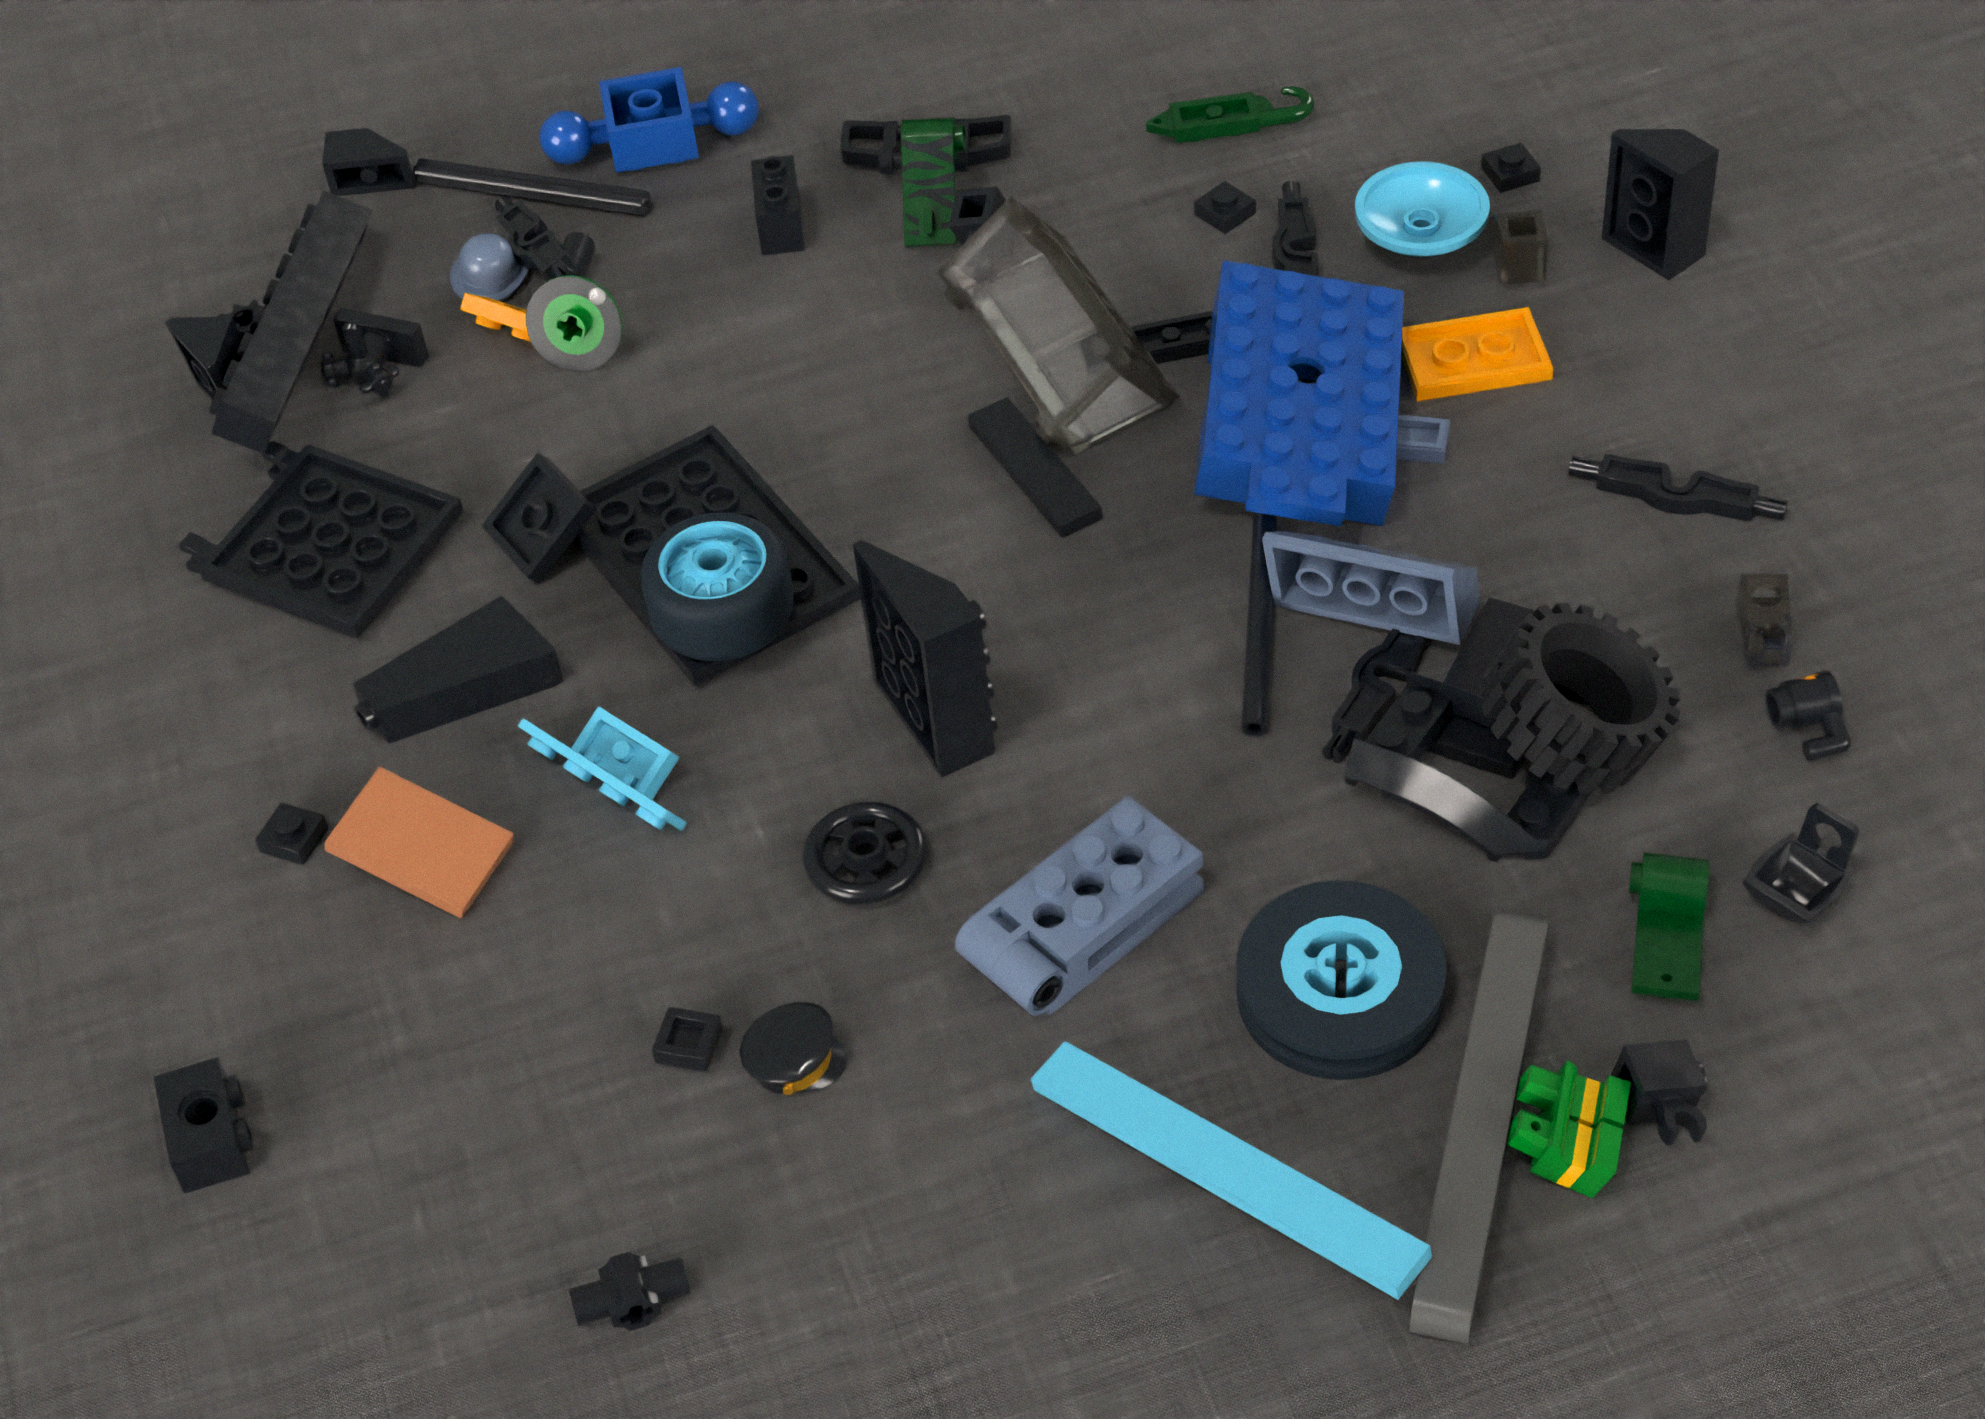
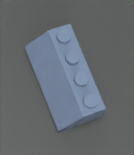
(1371, 585)

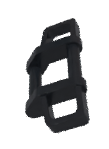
(890, 158)

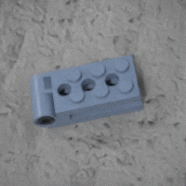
(1083, 908)

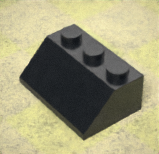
(1659, 197)

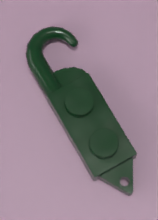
(1227, 115)

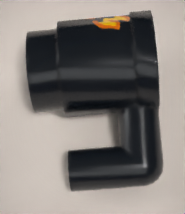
(1810, 702)

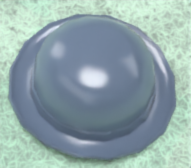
(487, 268)

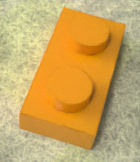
(494, 313)

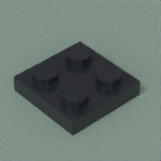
(538, 518)

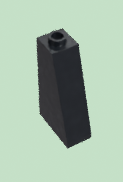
(458, 673)

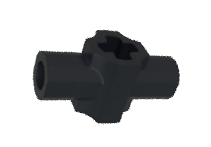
(629, 1291)

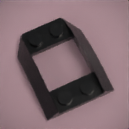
(1392, 764)

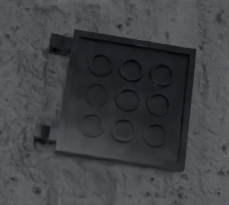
(326, 538)

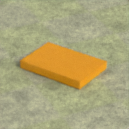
(1474, 354)

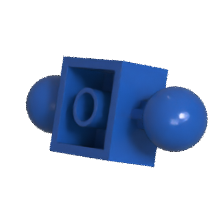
(648, 121)

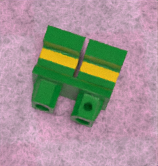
(1577, 1128)

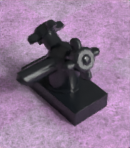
(371, 343)

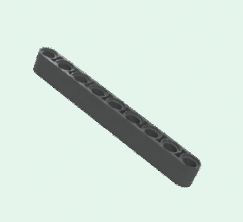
(1479, 1128)

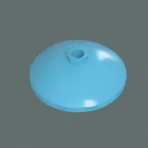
(1422, 209)

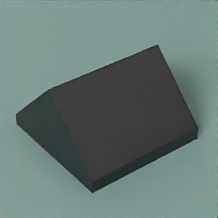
(207, 348)

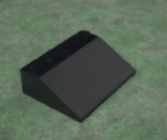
(928, 657)

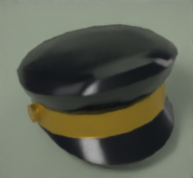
(793, 1049)

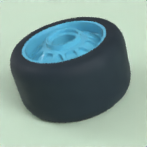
(717, 586)

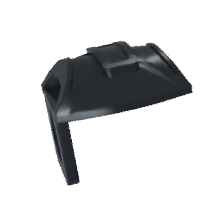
(1798, 875)

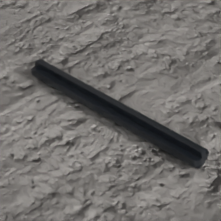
(532, 186)

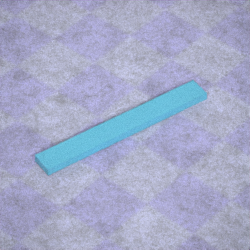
(1234, 1170)

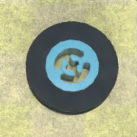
(1390, 979)

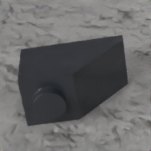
(364, 163)

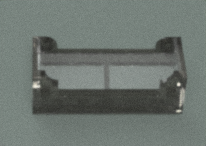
(1056, 330)

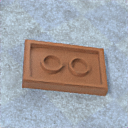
(419, 842)

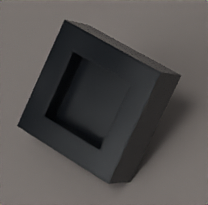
(1510, 167)
(1224, 207)
(291, 833)
(687, 1039)

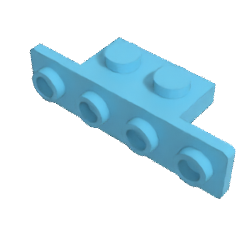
(620, 757)

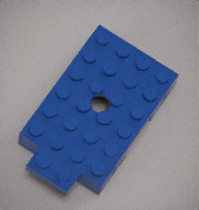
(1294, 445)

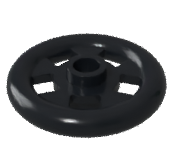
(866, 840)

